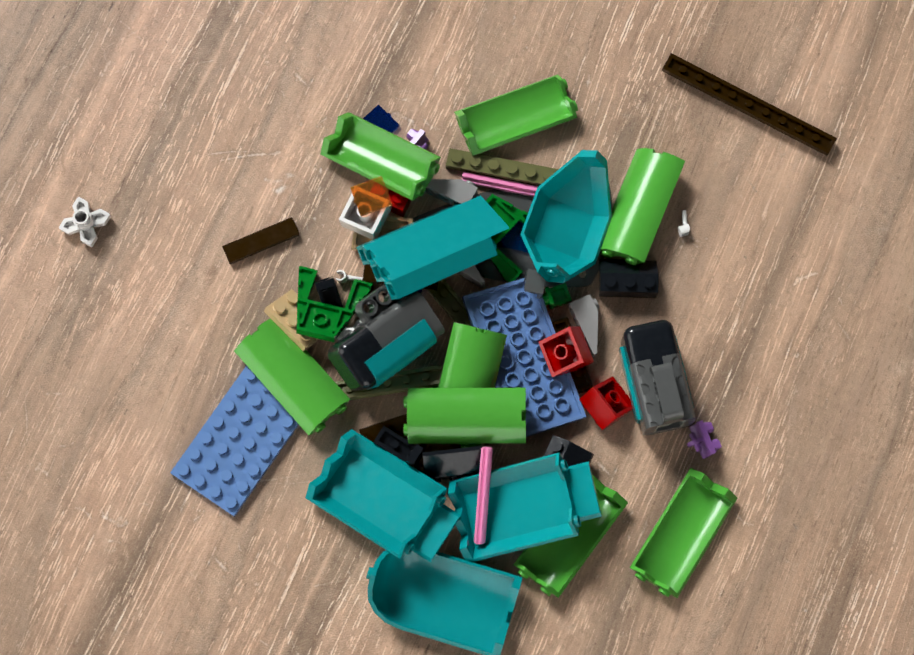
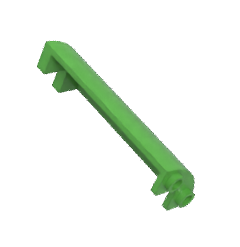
(516, 114)
(379, 153)
(641, 205)
(472, 359)
(292, 377)
(465, 415)
(683, 533)
(558, 562)

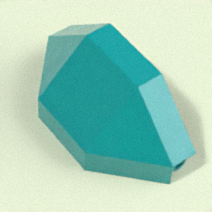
(569, 218)

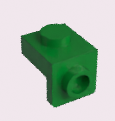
(556, 296)

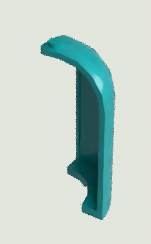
(444, 599)

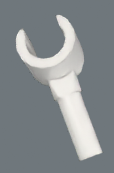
(683, 230)
(347, 277)

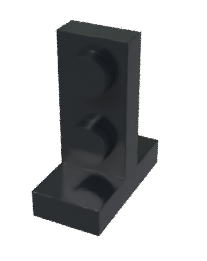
(328, 291)
(399, 446)

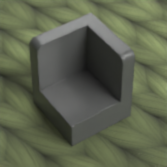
(534, 283)

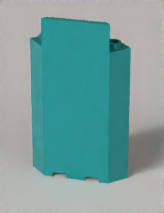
(433, 247)
(383, 498)
(526, 506)

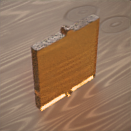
(371, 196)

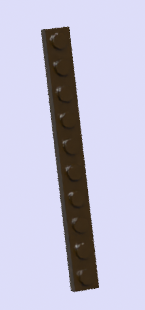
(749, 104)

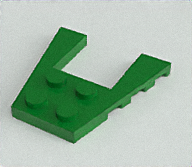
(511, 216)
(322, 319)

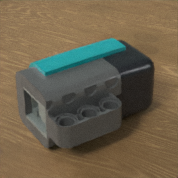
(387, 340)
(656, 378)

